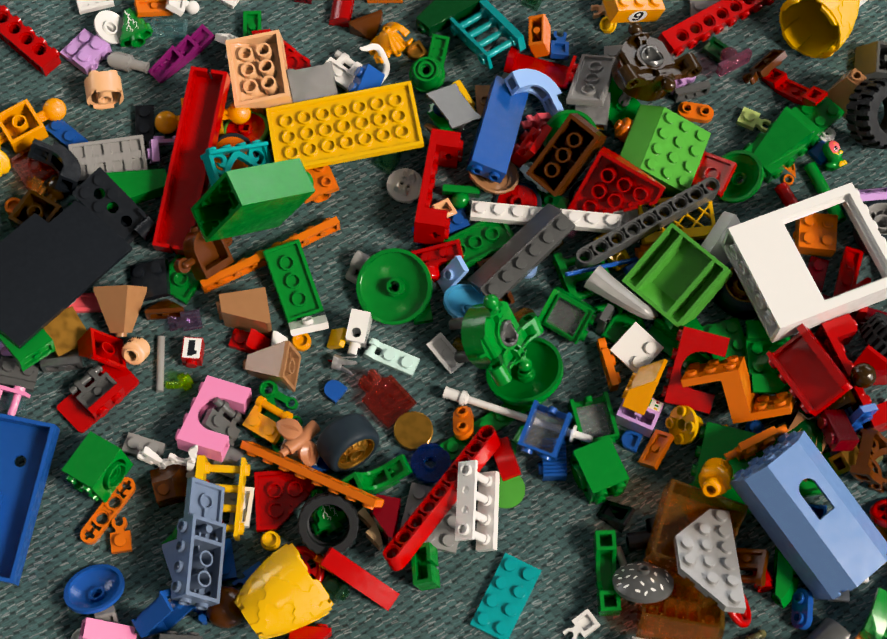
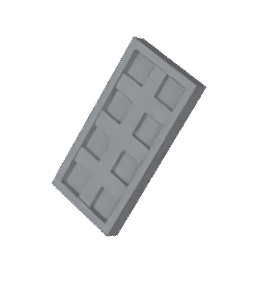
(111, 155)

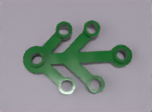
(275, 394)

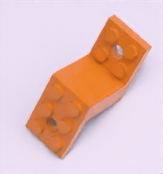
(738, 389)

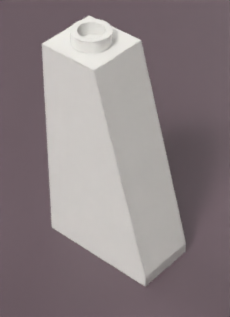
(715, 237)

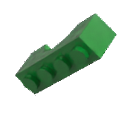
(605, 566)

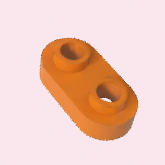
(695, 112)
(463, 423)

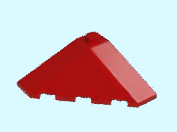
(615, 186)

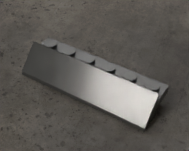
(522, 252)

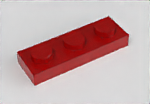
(848, 270)

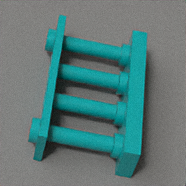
(497, 20)

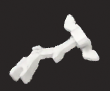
(151, 457)

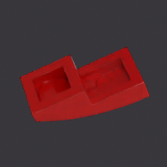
(506, 460)

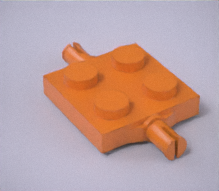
(756, 443)

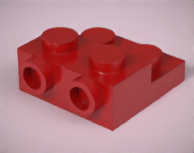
(529, 144)

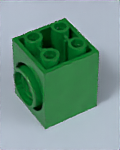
(97, 467)
(599, 471)

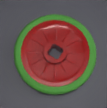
(254, 129)

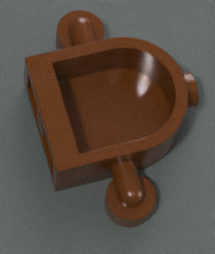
(203, 257)

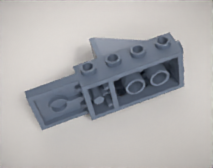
(198, 552)

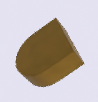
(416, 50)

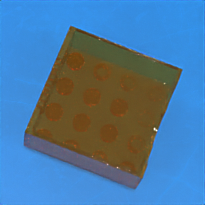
(678, 509)

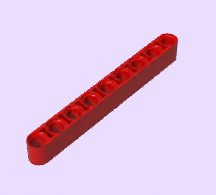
(438, 501)

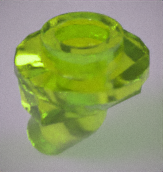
(184, 381)

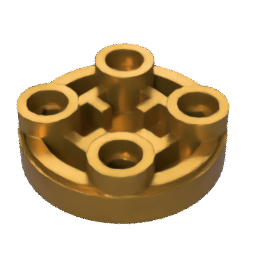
(413, 430)

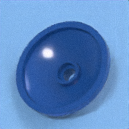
(94, 589)

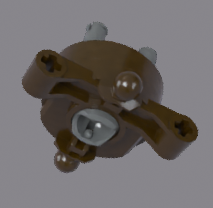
(647, 68)

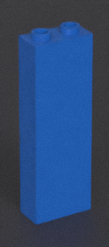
(497, 132)

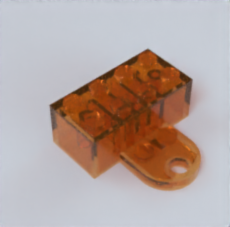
(681, 615)

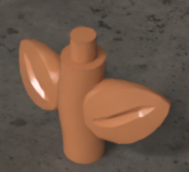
(298, 439)

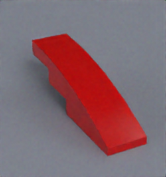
(359, 578)

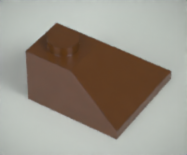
(169, 484)

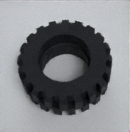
(863, 113)

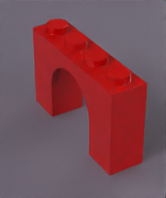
(691, 341)

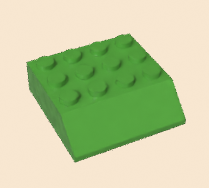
(665, 147)
(677, 276)

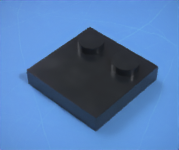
(153, 276)

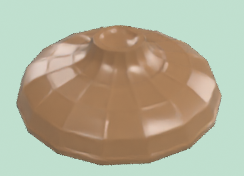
(507, 184)

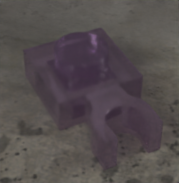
(189, 321)

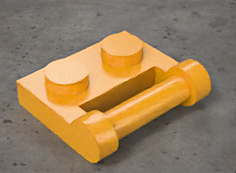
(262, 424)

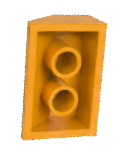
(642, 386)

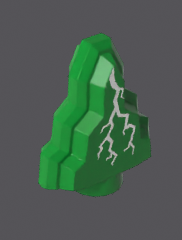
(134, 30)
(327, 518)

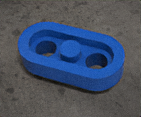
(802, 609)

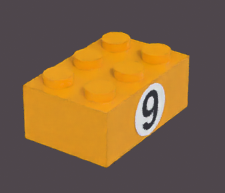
(633, 10)

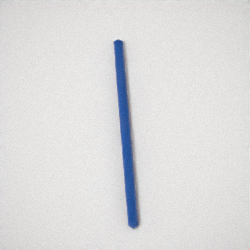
(607, 265)

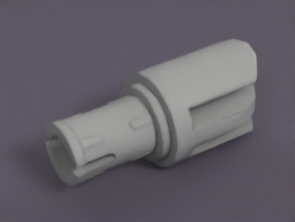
(126, 62)

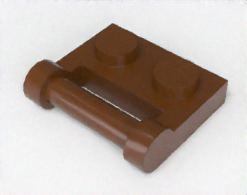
(753, 561)

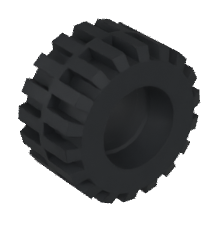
(875, 332)

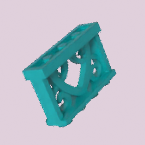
(236, 152)

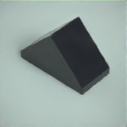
(615, 514)

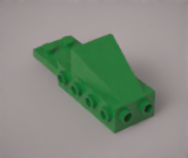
(792, 135)

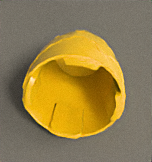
(817, 26)
(282, 595)

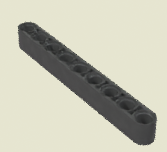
(653, 216)

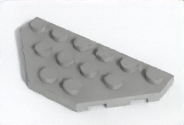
(710, 560)

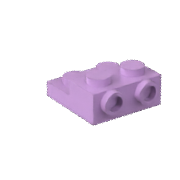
(86, 51)

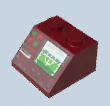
(387, 516)

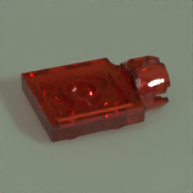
(385, 397)

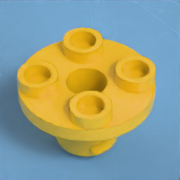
(683, 424)

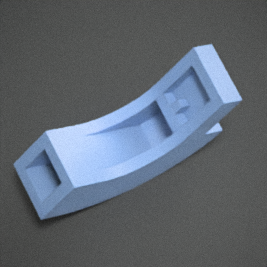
(537, 84)

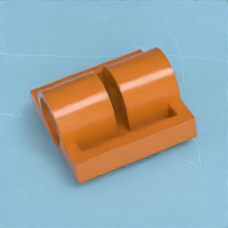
(324, 184)

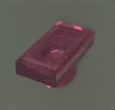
(732, 60)

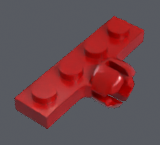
(439, 254)

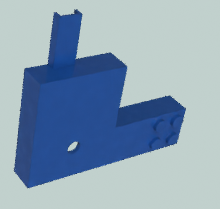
(21, 487)

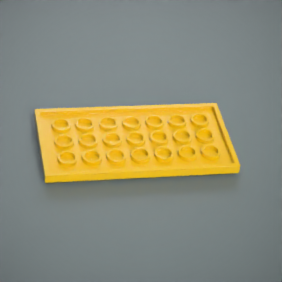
(346, 126)

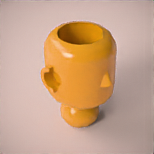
(715, 477)

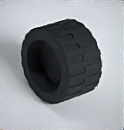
(313, 503)

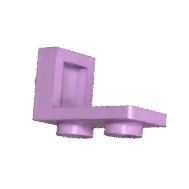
(153, 151)

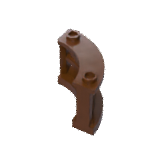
(871, 447)

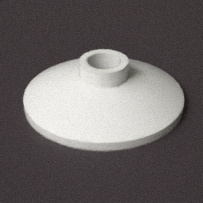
(108, 26)

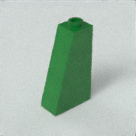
(138, 185)

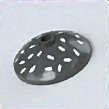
(642, 582)

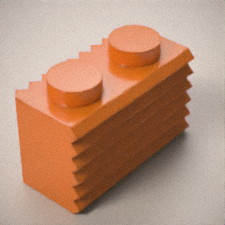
(539, 35)

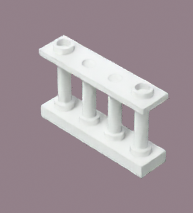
(487, 507)

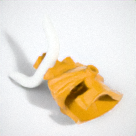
(387, 44)

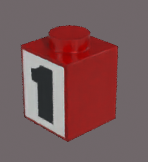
(192, 351)

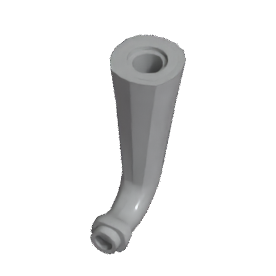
(609, 288)

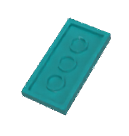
(505, 597)

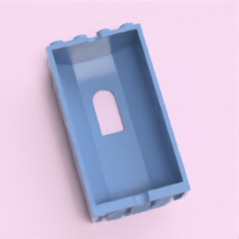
(824, 552)

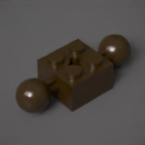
(35, 203)
(861, 375)

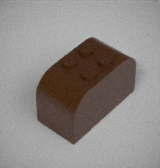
(566, 155)

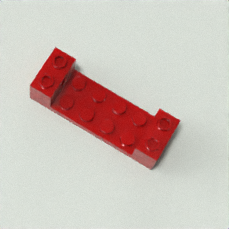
(444, 150)
(833, 337)

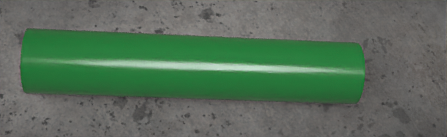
(821, 186)

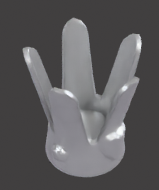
(338, 361)

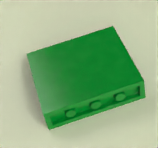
(715, 443)

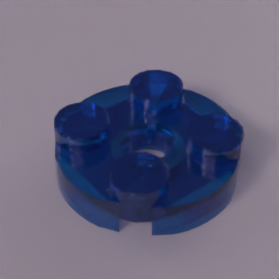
(438, 455)

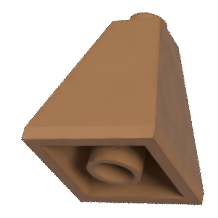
(844, 87)
(120, 306)
(275, 363)

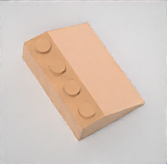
(258, 70)

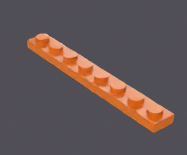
(256, 261)
(318, 478)

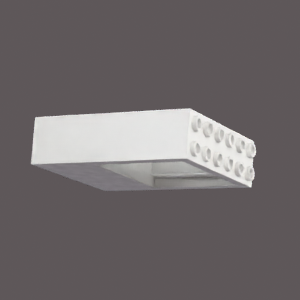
(779, 278)

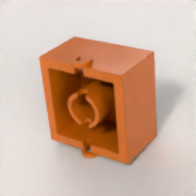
(816, 234)

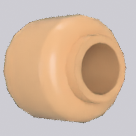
(135, 350)

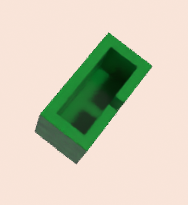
(424, 569)

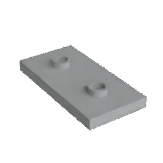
(591, 81)

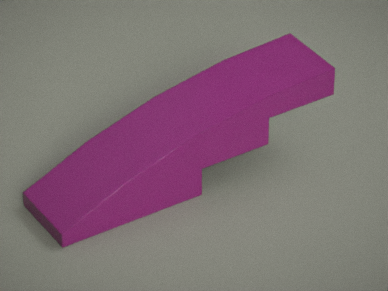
(182, 54)

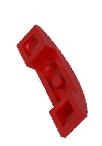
(793, 91)

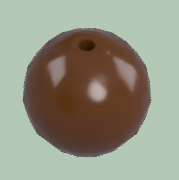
(226, 613)

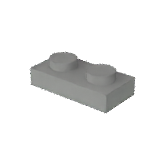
(136, 442)

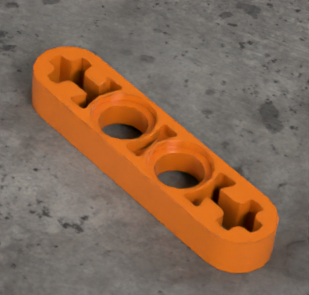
(105, 509)

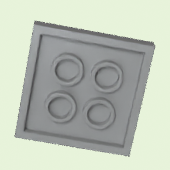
(444, 534)

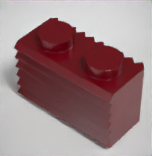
(837, 430)

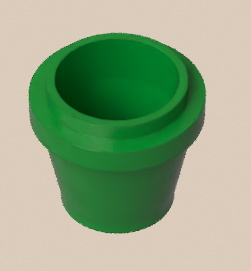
(427, 82)

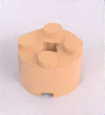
(103, 89)

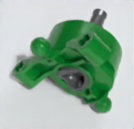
(495, 338)

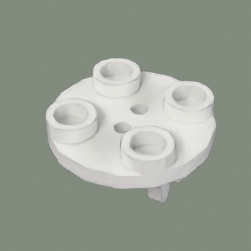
(401, 192)

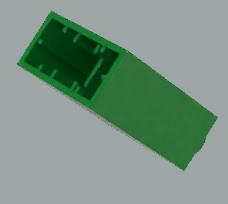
(252, 199)

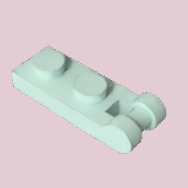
(391, 357)

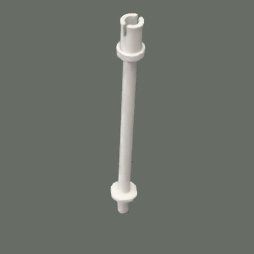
(464, 398)

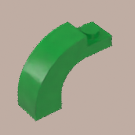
(381, 477)

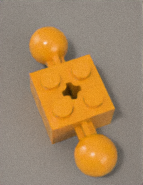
(167, 122)
(22, 124)

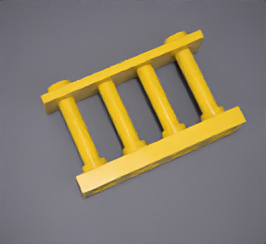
(204, 467)

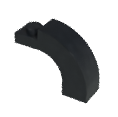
(61, 161)

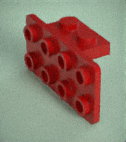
(82, 419)

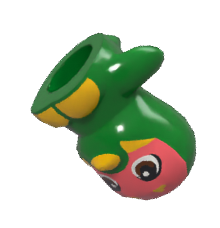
(834, 156)

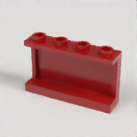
(809, 372)

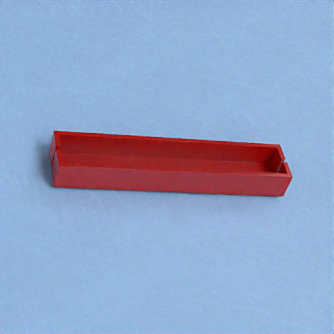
(187, 176)

